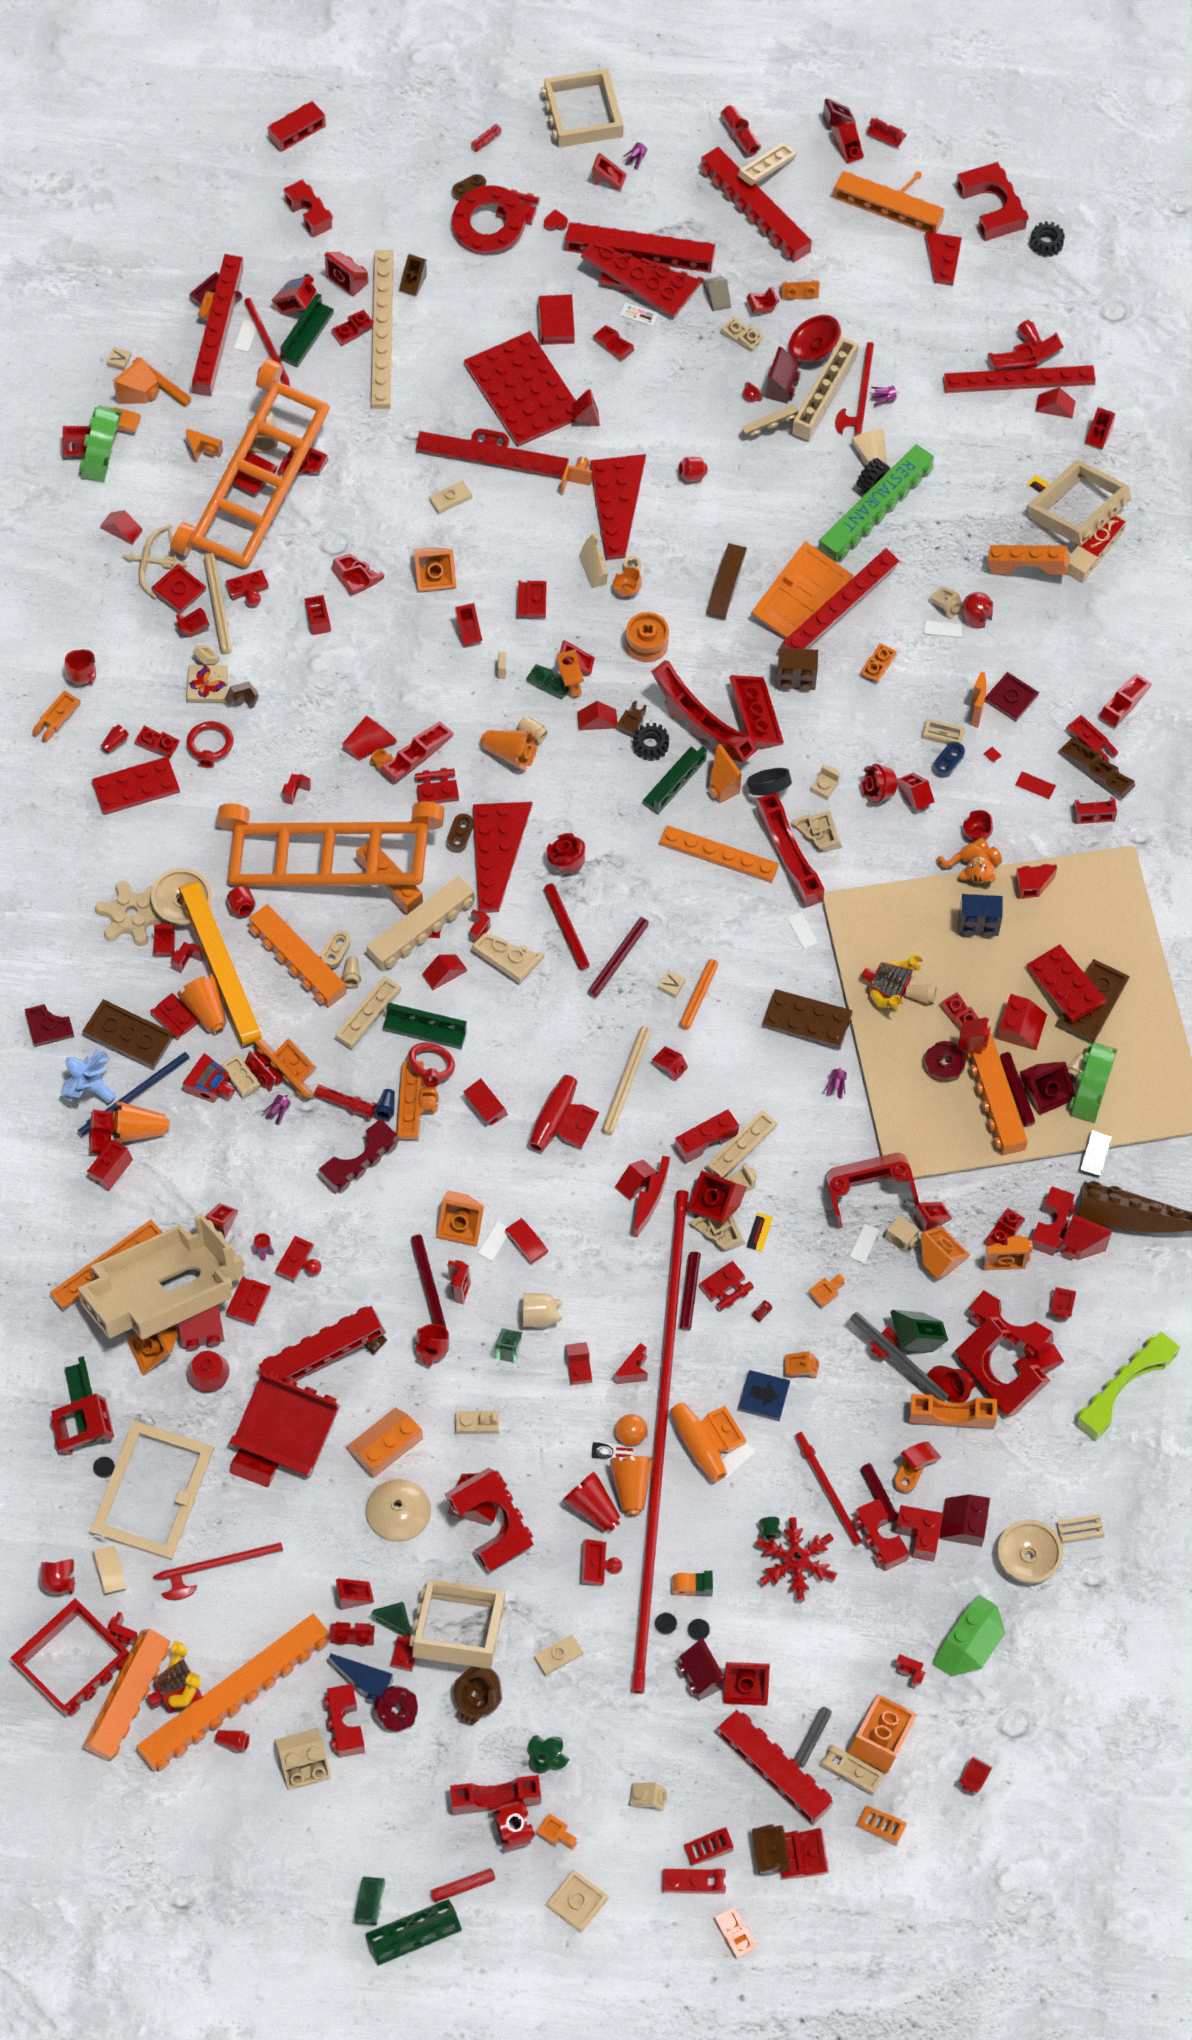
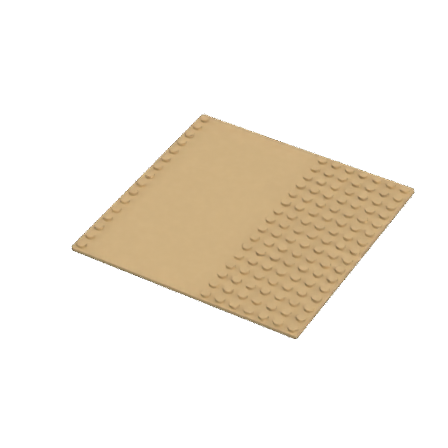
(1090, 908)

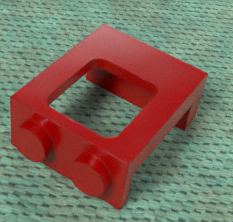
(96, 1418)

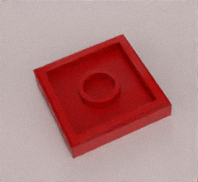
(178, 588)

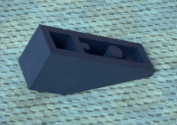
(366, 1679)

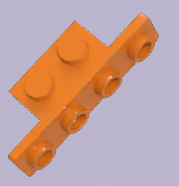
(291, 1062)

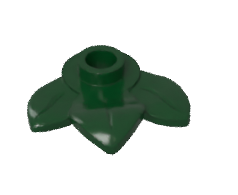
(549, 1751)

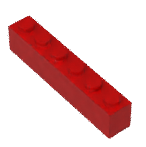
(325, 1346)
(775, 1767)

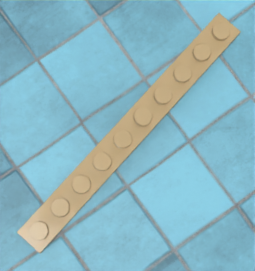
(382, 329)

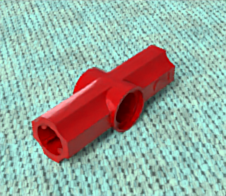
(740, 130)

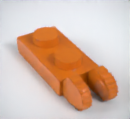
(56, 715)

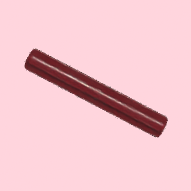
(1017, 1089)
(690, 1290)

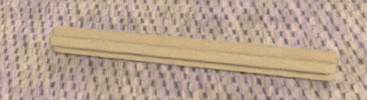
(217, 601)
(626, 1080)

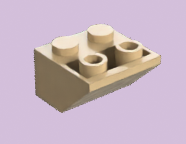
(303, 1758)

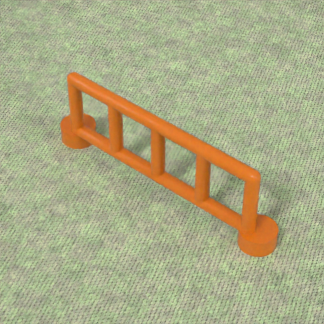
(188, 535)
(236, 818)

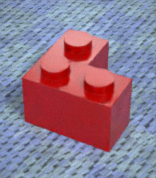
(923, 1526)

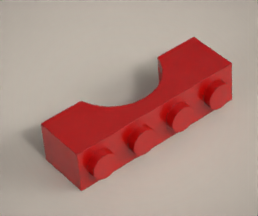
(1031, 1339)
(477, 1798)

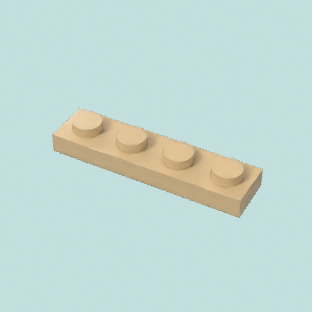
(767, 164)
(368, 1012)
(742, 1144)

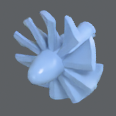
(87, 1076)

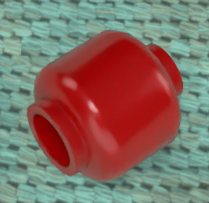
(692, 469)
(241, 901)

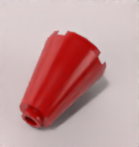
(593, 1503)

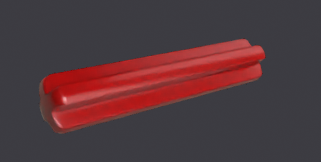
(462, 1885)

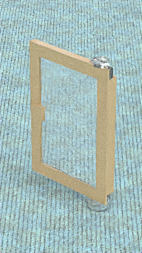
(151, 1489)

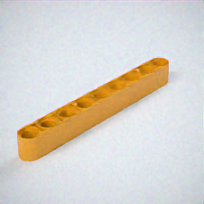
(219, 963)

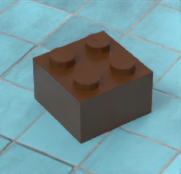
(797, 669)

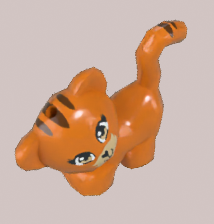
(980, 861)

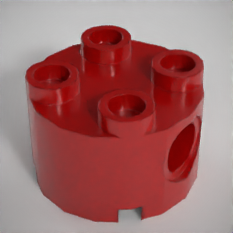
(514, 1838)

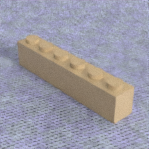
(825, 389)
(420, 923)

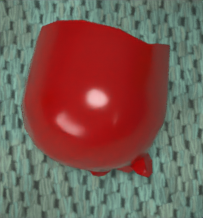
(977, 606)
(80, 666)
(431, 1343)
(55, 1577)

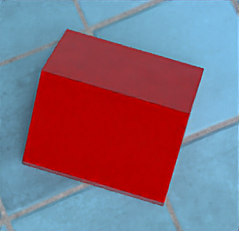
(746, 1683)

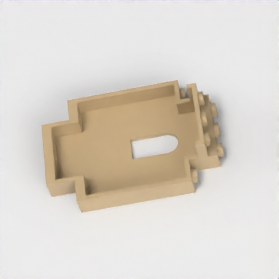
(128, 1285)

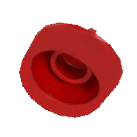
(954, 1382)

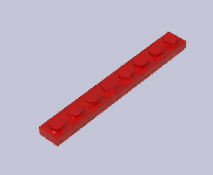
(1019, 379)
(491, 453)

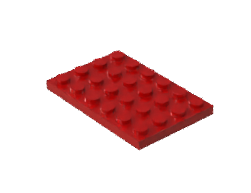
(522, 388)

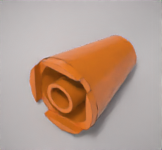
(511, 746)
(205, 1003)
(137, 1123)
(632, 1481)

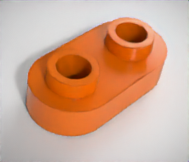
(907, 1473)

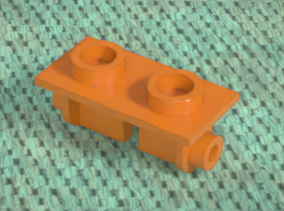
(800, 290)

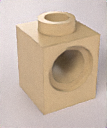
(902, 1234)

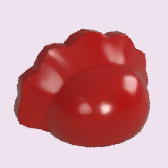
(751, 393)

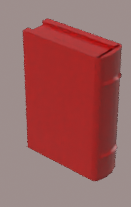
(556, 319)

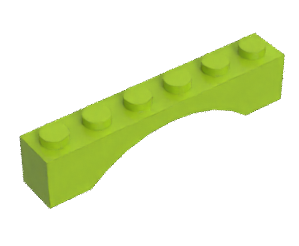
(1155, 1356)

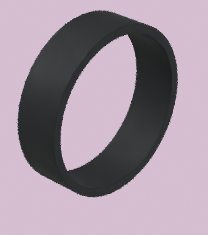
(781, 781)

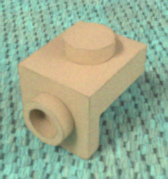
(648, 1795)

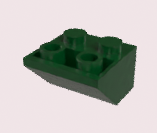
(918, 1330)

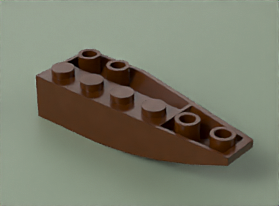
(1130, 1211)

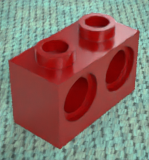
(77, 435)

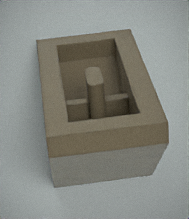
(718, 293)

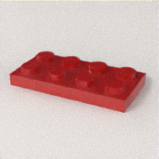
(135, 785)
(1066, 983)

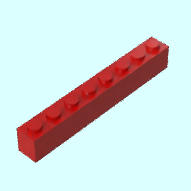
(756, 205)
(656, 248)
(217, 325)
(842, 602)

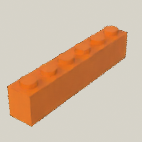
(888, 203)
(297, 955)
(997, 1099)
(126, 1694)

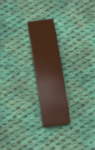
(726, 580)
(1096, 768)

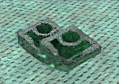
(545, 680)
(369, 1901)

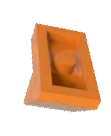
(199, 442)

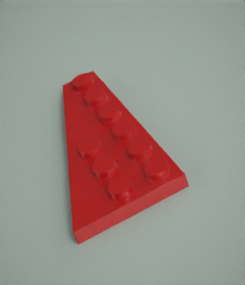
(647, 279)
(616, 494)
(497, 843)

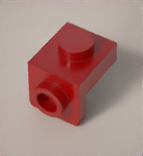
(763, 302)
(193, 622)
(295, 782)
(164, 940)
(183, 955)
(1063, 1302)
(891, 1336)
(122, 1634)
(975, 1775)

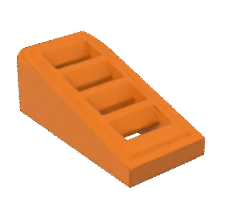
(885, 1835)

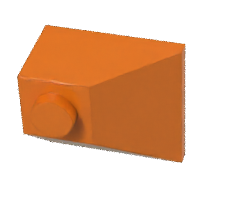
(136, 384)
(434, 568)
(725, 776)
(460, 1218)
(941, 1252)
(153, 1348)

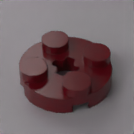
(942, 1072)
(406, 1714)

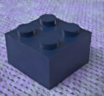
(980, 915)

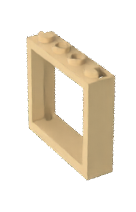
(586, 134)
(1061, 485)
(454, 1652)

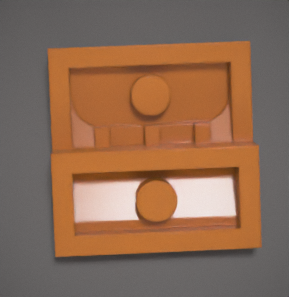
(978, 699)

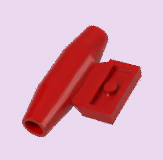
(560, 1116)

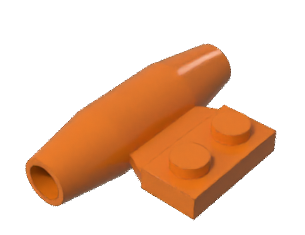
(707, 1438)

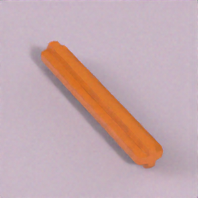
(169, 387)
(698, 994)

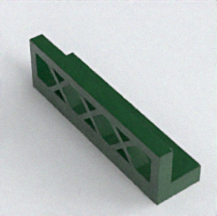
(305, 331)
(675, 779)
(425, 1026)
(80, 1388)
(415, 1934)

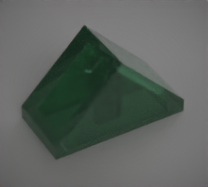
(508, 1345)
(393, 1618)

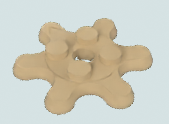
(123, 923)

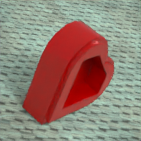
(555, 220)

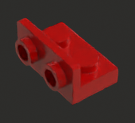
(460, 1279)

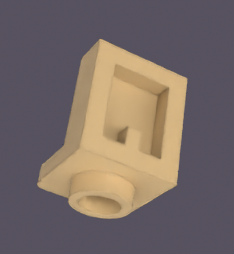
(948, 600)
(826, 782)
(744, 1177)

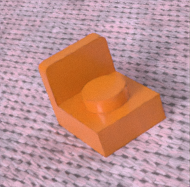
(801, 1364)

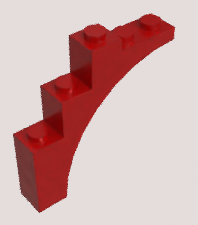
(701, 721)

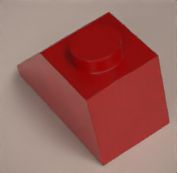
(916, 791)

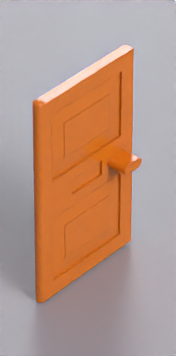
(800, 590)

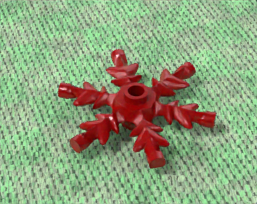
(796, 1566)

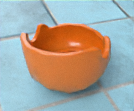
(628, 582)
(631, 1430)

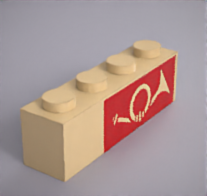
(1087, 556)

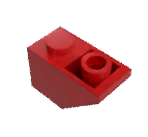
(847, 140)
(1034, 880)
(974, 1035)

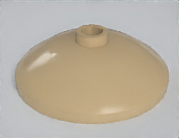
(166, 894)
(402, 1522)
(1033, 1539)

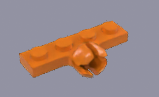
(413, 1102)

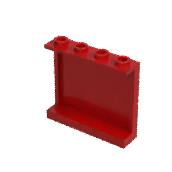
(286, 1423)

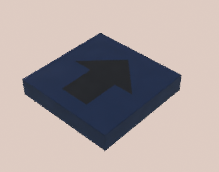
(764, 1395)

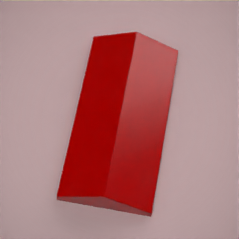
(756, 711)

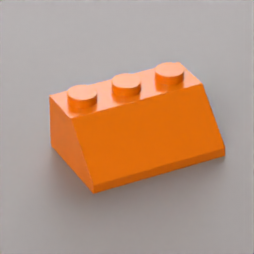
(385, 1441)

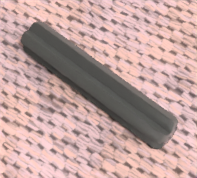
(813, 1736)

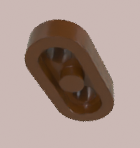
(467, 184)
(460, 834)

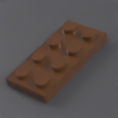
(1111, 985)
(807, 1018)
(128, 1033)

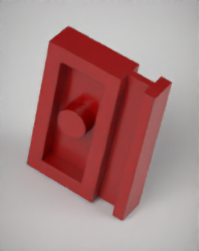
(532, 599)
(174, 1016)
(248, 1300)

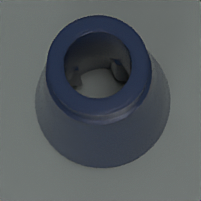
(385, 1106)

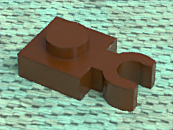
(631, 720)

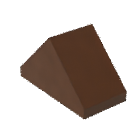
(414, 274)

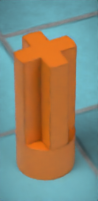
(206, 305)

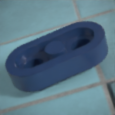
(947, 760)

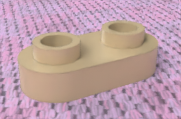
(336, 951)

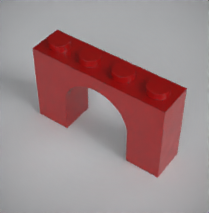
(993, 180)
(976, 1355)
(513, 1535)

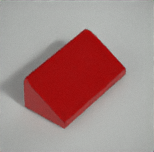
(253, 1468)

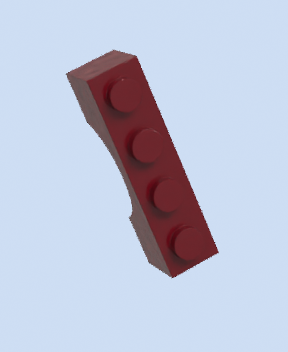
(339, 1172)

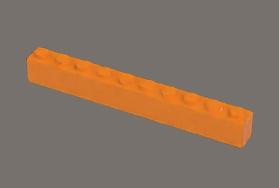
(233, 1693)

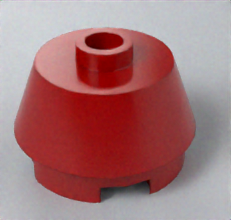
(878, 783)
(567, 853)
(208, 1371)

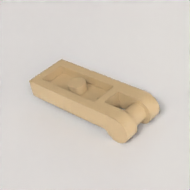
(852, 1769)

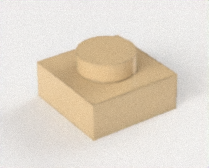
(206, 655)

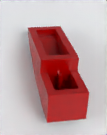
(1125, 700)

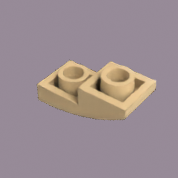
(742, 335)
(109, 1569)

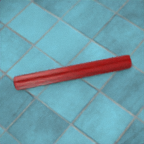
(566, 926)

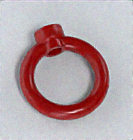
(207, 757)
(431, 1076)

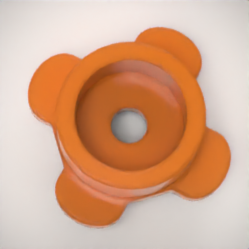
(380, 757)

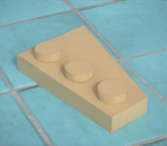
(771, 420)
(510, 959)

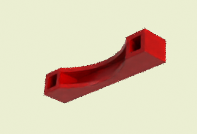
(777, 825)

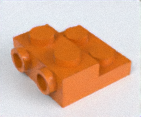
(1008, 1256)

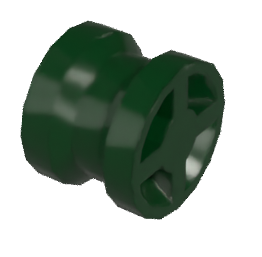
(770, 1528)

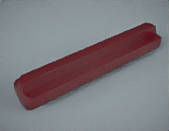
(878, 1490)

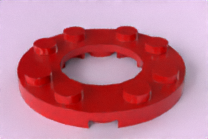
(497, 241)

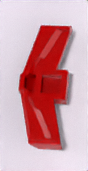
(1026, 354)

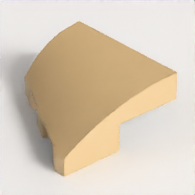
(871, 446)
(593, 562)
(819, 830)
(723, 1234)

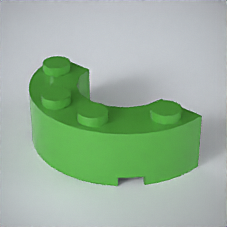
(99, 443)
(1093, 1081)

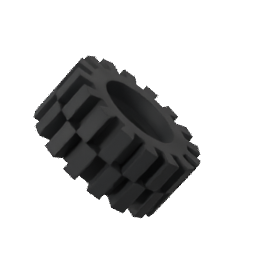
(1047, 247)
(872, 474)
(651, 751)

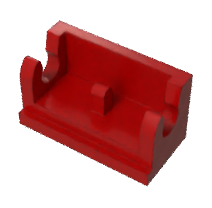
(1095, 811)
(485, 1102)
(110, 1164)

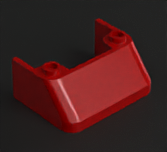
(891, 1165)

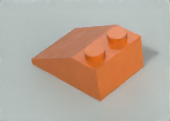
(882, 1733)

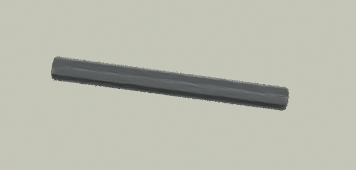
(902, 1360)

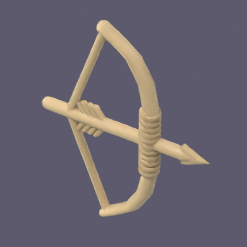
(167, 561)

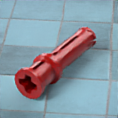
(354, 1103)

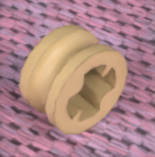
(633, 560)

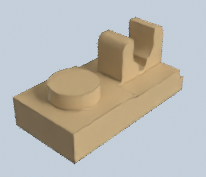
(477, 1422)

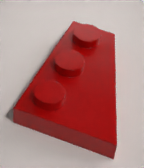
(944, 256)

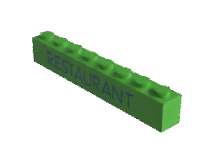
(876, 503)

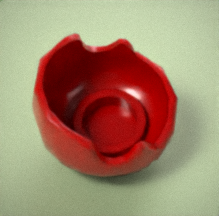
(978, 825)

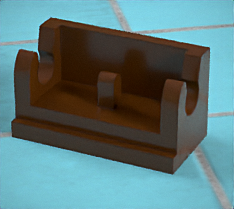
(770, 1849)

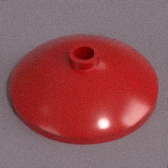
(815, 338)

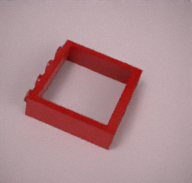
(46, 1634)

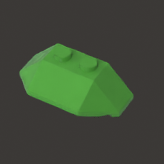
(971, 1639)

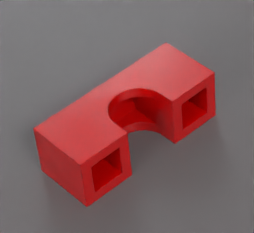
(300, 197)
(694, 1141)
(1059, 1206)
(887, 1551)
(347, 1739)

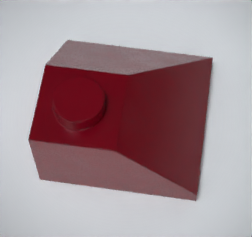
(1048, 1085)

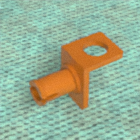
(577, 474)
(571, 673)

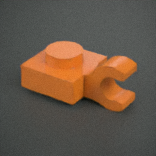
(826, 1291)
(555, 1831)

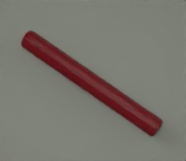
(618, 957)
(428, 1280)

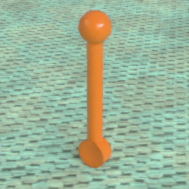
(917, 175)

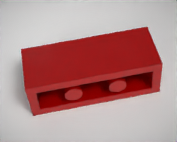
(296, 126)

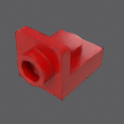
(480, 926)
(671, 1062)
(403, 1654)
(910, 1667)

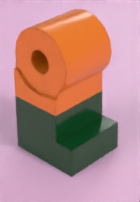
(693, 1584)

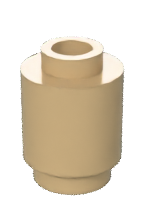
(530, 724)

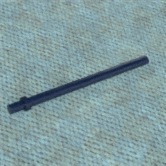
(141, 1088)

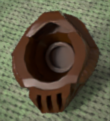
(477, 1694)

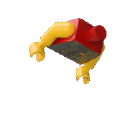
(890, 981)
(177, 1683)

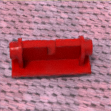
(886, 132)
(258, 1066)
(360, 1635)

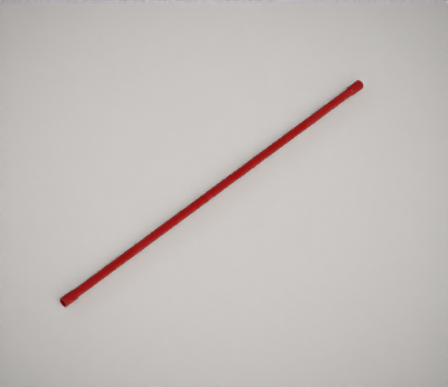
(639, 1674)

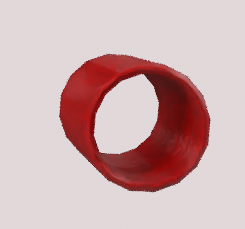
(765, 1307)

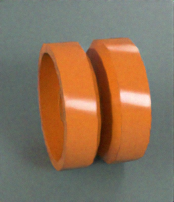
(647, 637)

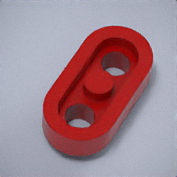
(490, 437)

